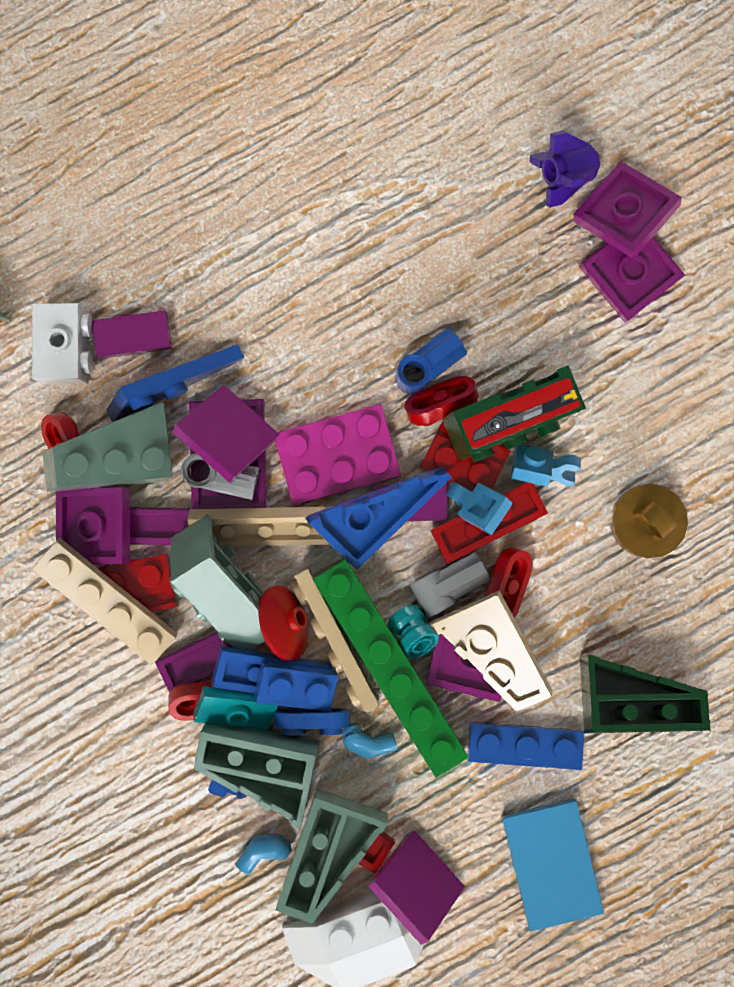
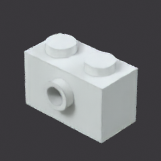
(61, 343)

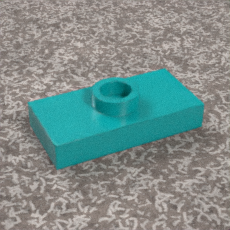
(232, 709)

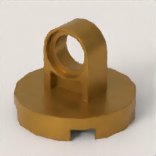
(649, 521)

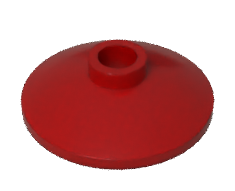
(283, 623)

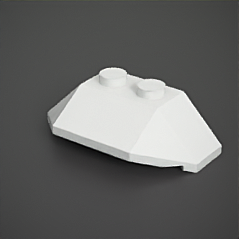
(352, 943)

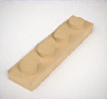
(261, 526)
(105, 601)
(342, 655)

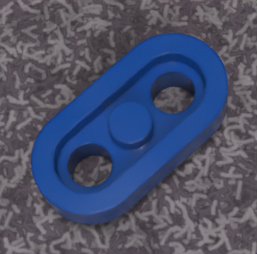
(295, 720)

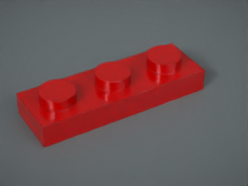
(460, 538)

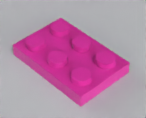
(337, 455)

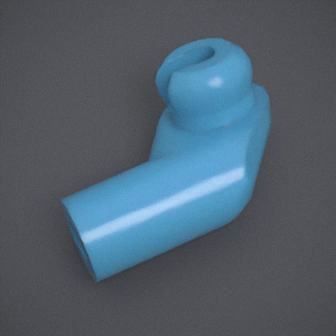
(364, 745)
(263, 847)

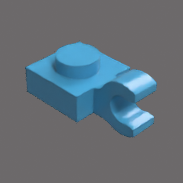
(538, 466)
(482, 507)

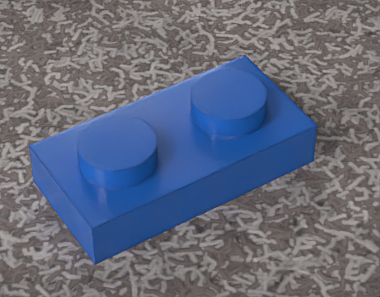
(295, 686)

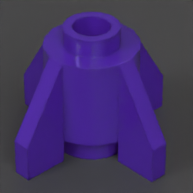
(566, 166)

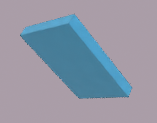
(552, 865)

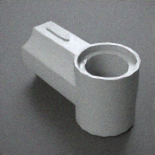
(241, 486)
(442, 587)

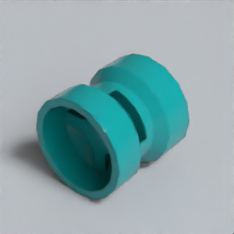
(415, 635)

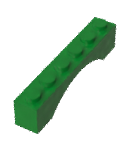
(390, 668)

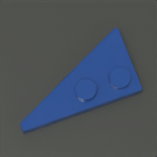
(169, 383)
(368, 521)

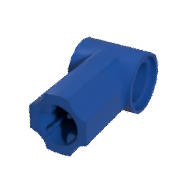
(431, 360)

